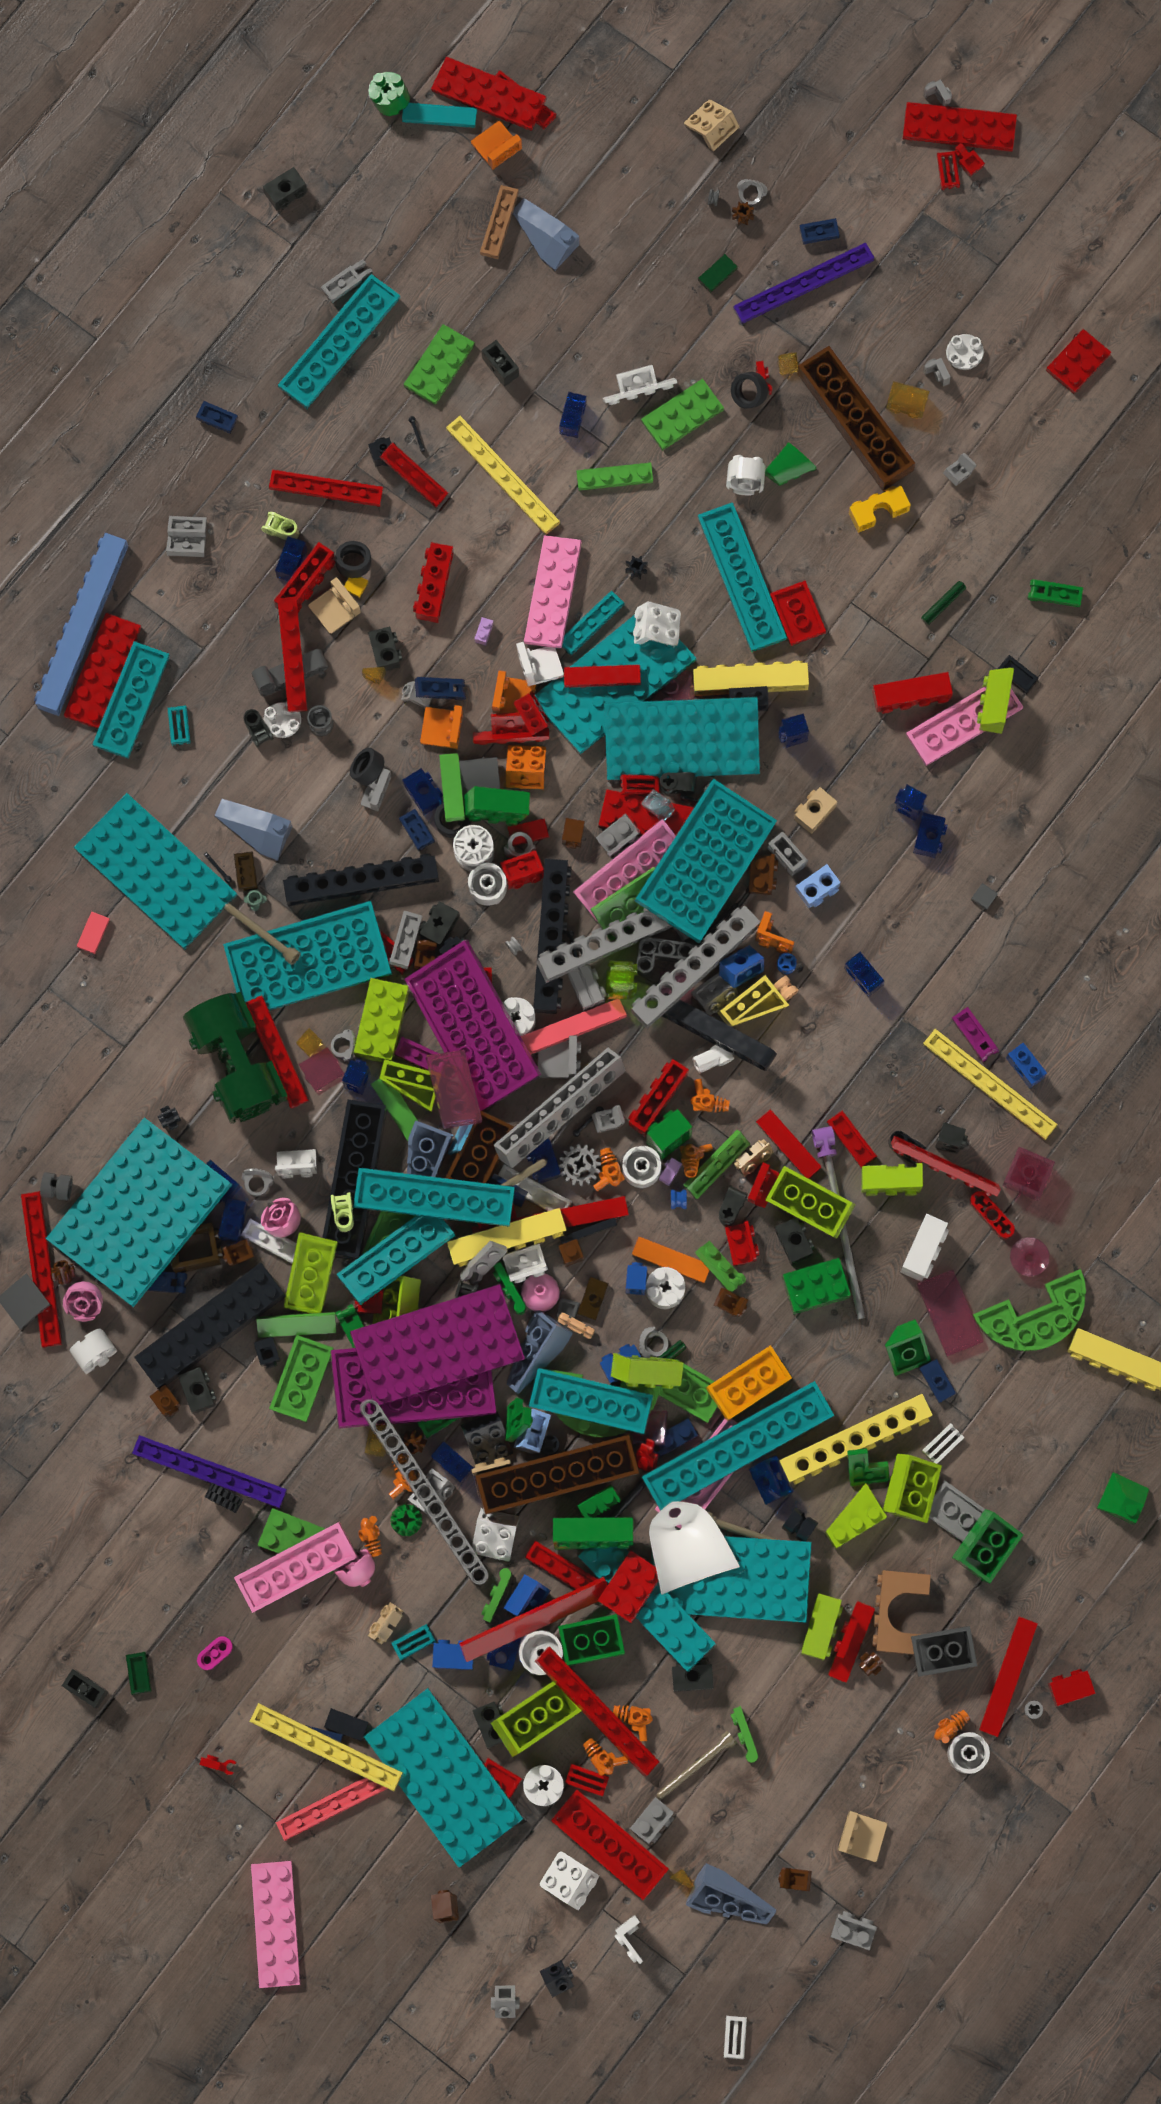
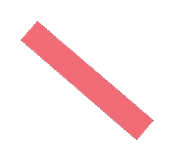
(574, 1026)
(328, 1807)

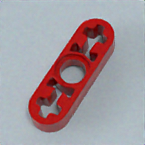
(979, 1207)

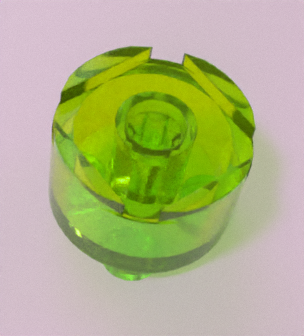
(621, 980)

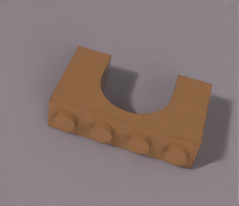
(892, 1585)

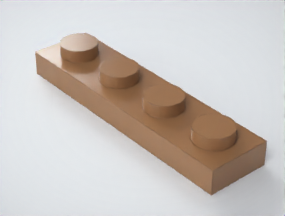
(499, 222)

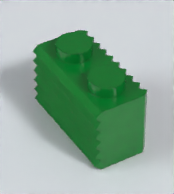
(599, 1503)

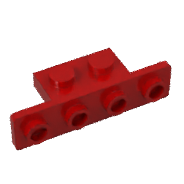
(508, 728)
(849, 1646)

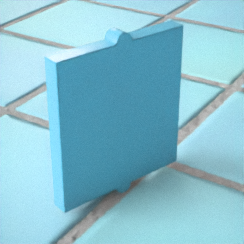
(459, 1139)

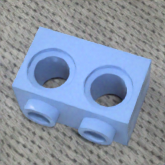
(814, 883)
(533, 1437)

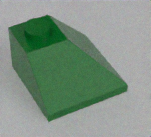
(907, 1348)
(1123, 1498)

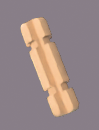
(575, 1325)

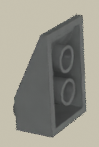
(944, 1651)

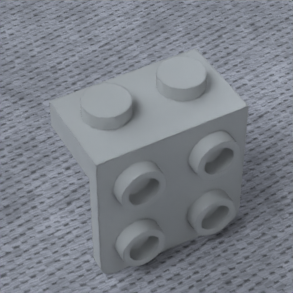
(560, 1059)

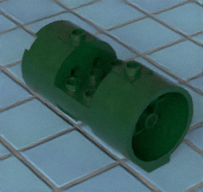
(219, 1027)

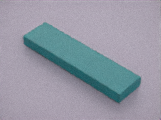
(440, 115)
(592, 622)

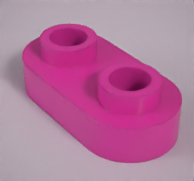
(214, 1653)

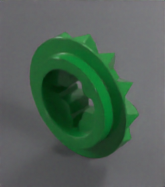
(398, 1514)

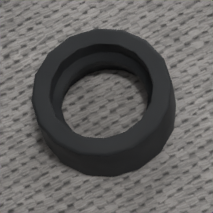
(736, 390)
(353, 547)
(367, 766)
(444, 831)

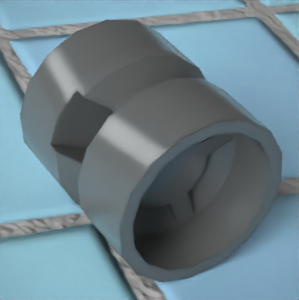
(320, 720)
(63, 1186)

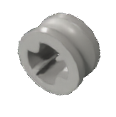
(513, 946)
(1033, 1703)

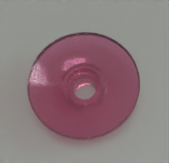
(1036, 1249)

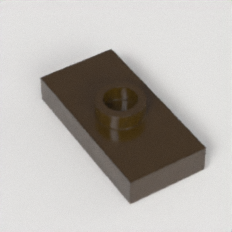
(245, 871)
(593, 1298)

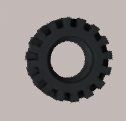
(224, 1498)

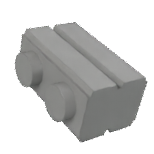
(787, 854)
(587, 988)

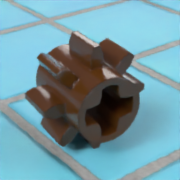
(743, 219)
(63, 1272)
(414, 1441)
(870, 1664)

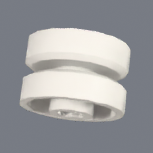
(532, 1643)

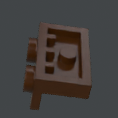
(761, 875)

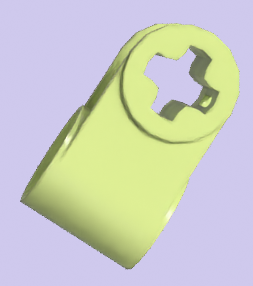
(277, 526)
(342, 1208)

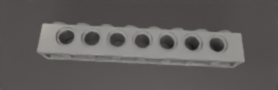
(740, 916)
(605, 948)
(559, 1108)

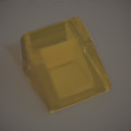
(787, 363)
(374, 674)
(309, 1042)
(682, 1878)

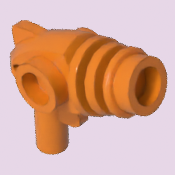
(705, 1101)
(691, 1156)
(610, 1172)
(400, 1483)
(369, 1533)
(636, 1717)
(948, 1728)
(601, 1759)

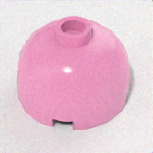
(281, 1218)
(540, 1292)
(83, 1301)
(358, 1570)

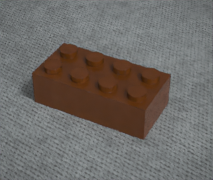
(478, 1155)

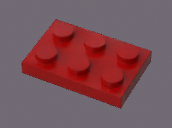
(1078, 361)
(798, 613)
(630, 1587)

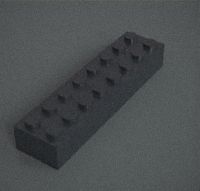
(357, 1149)
(210, 1326)

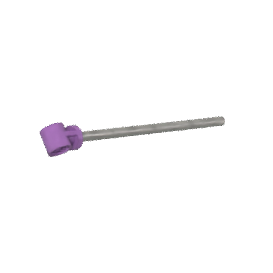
(824, 1139)

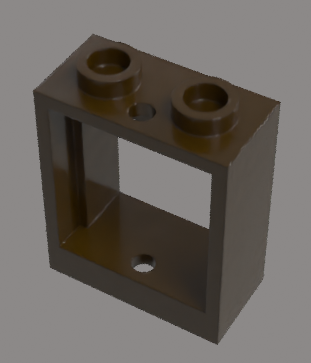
(181, 1267)

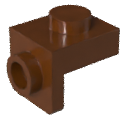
(424, 953)
(238, 1252)
(731, 1303)
(795, 1879)

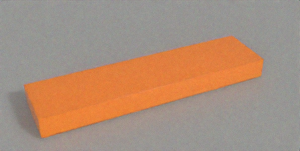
(670, 1258)

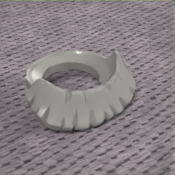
(761, 188)
(510, 851)
(348, 1054)
(266, 1176)
(648, 1333)

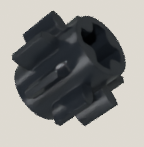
(640, 564)
(169, 1117)

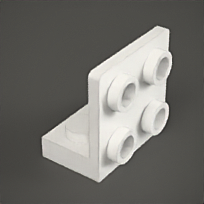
(539, 664)
(296, 1163)
(495, 1535)
(628, 1927)

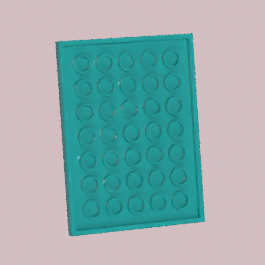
(139, 1212)

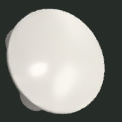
(964, 351)
(280, 721)

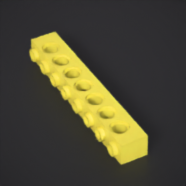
(917, 1405)

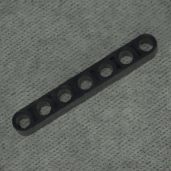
(720, 1034)

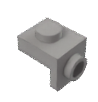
(942, 93)
(960, 469)
(409, 694)
(608, 1119)

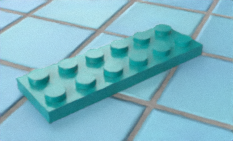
(131, 700)
(394, 1256)
(591, 1401)

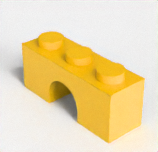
(892, 500)

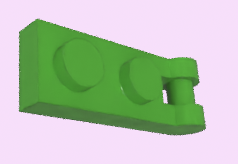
(720, 1267)
(496, 1594)
(744, 1735)

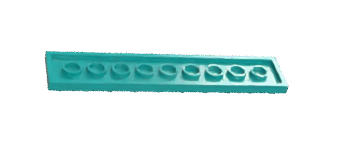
(738, 1446)

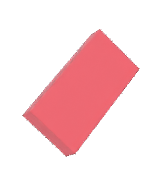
(93, 932)

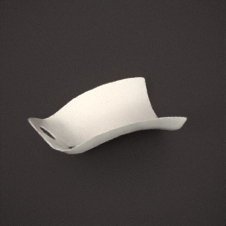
(692, 1551)

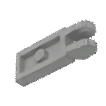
(345, 281)
(483, 1262)

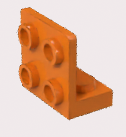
(496, 144)
(508, 691)
(442, 727)
(525, 767)
(766, 938)

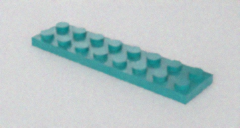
(339, 341)
(742, 577)
(434, 1197)
(659, 1614)

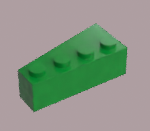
(592, 1533)

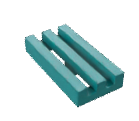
(180, 741)
(407, 1636)

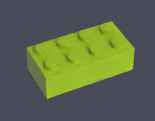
(381, 1020)
(810, 1202)
(534, 1718)

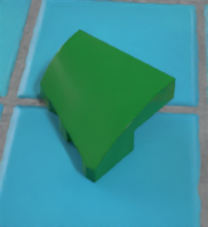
(788, 465)

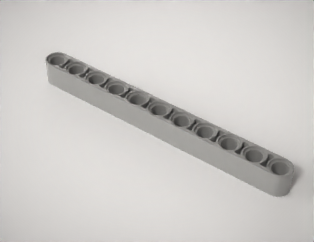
(432, 1496)

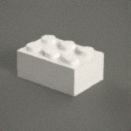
(925, 1248)

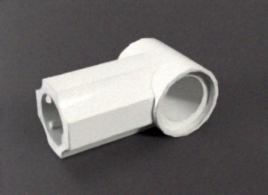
(712, 1058)

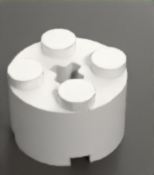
(746, 475)
(478, 878)
(526, 1014)
(641, 1155)
(671, 1297)
(93, 1350)
(976, 1744)
(555, 1785)

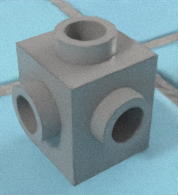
(505, 2002)

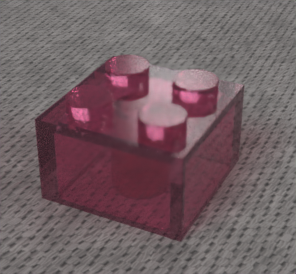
(1028, 1173)

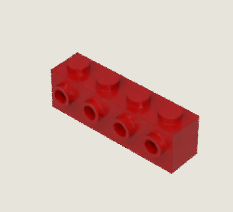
(308, 575)
(434, 582)
(912, 692)
(657, 1099)

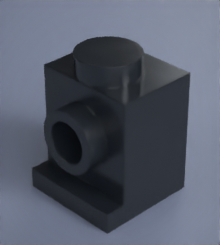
(264, 1346)

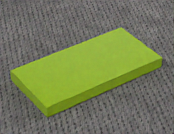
(310, 1274)

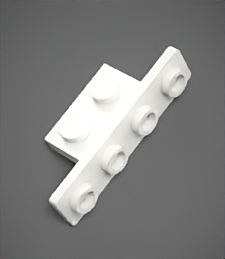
(636, 382)

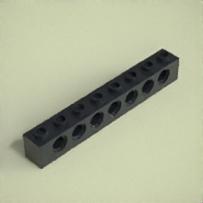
(552, 869)
(370, 885)

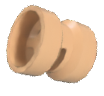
(785, 988)

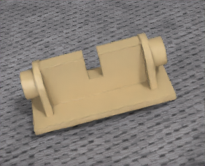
(760, 1152)
(389, 1615)

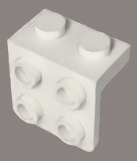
(656, 624)
(525, 1263)
(569, 1880)

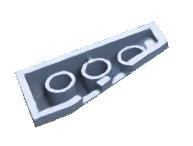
(547, 234)
(258, 828)
(427, 1149)
(542, 1344)
(721, 1893)

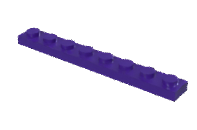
(803, 283)
(209, 1471)

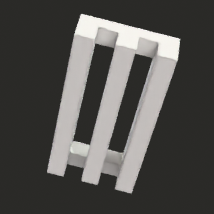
(954, 1432)
(735, 2032)

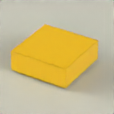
(356, 586)

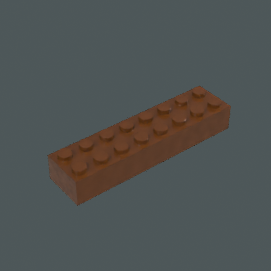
(856, 418)
(556, 1474)

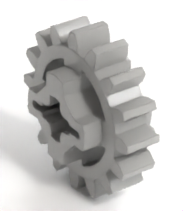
(571, 1162)

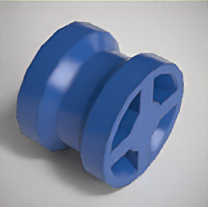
(789, 960)
(679, 1199)

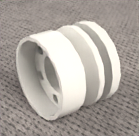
(468, 857)

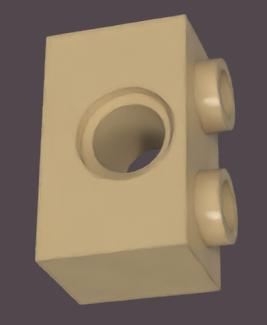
(810, 820)

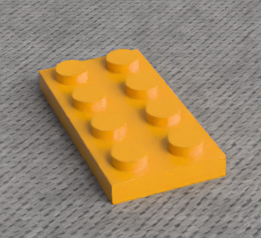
(748, 1382)

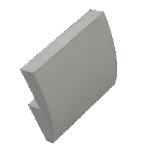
(186, 536)

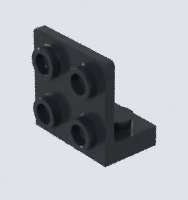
(487, 1439)

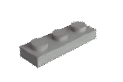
(405, 939)

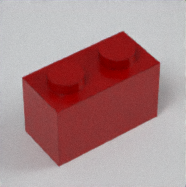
(1071, 1688)

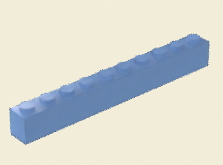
(81, 624)

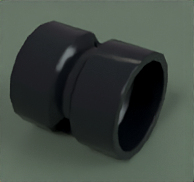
(799, 1525)

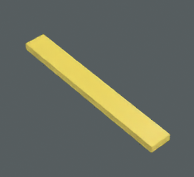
(503, 475)
(990, 1084)
(326, 1747)

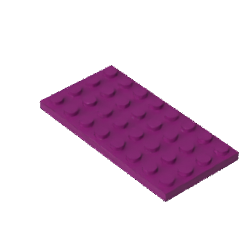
(471, 1017)
(437, 1345)
(455, 1400)

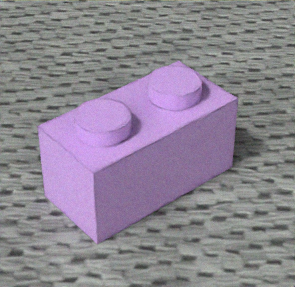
(484, 631)
(670, 1171)

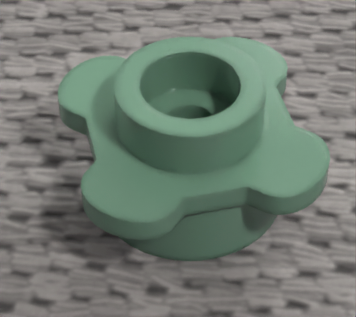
(255, 894)

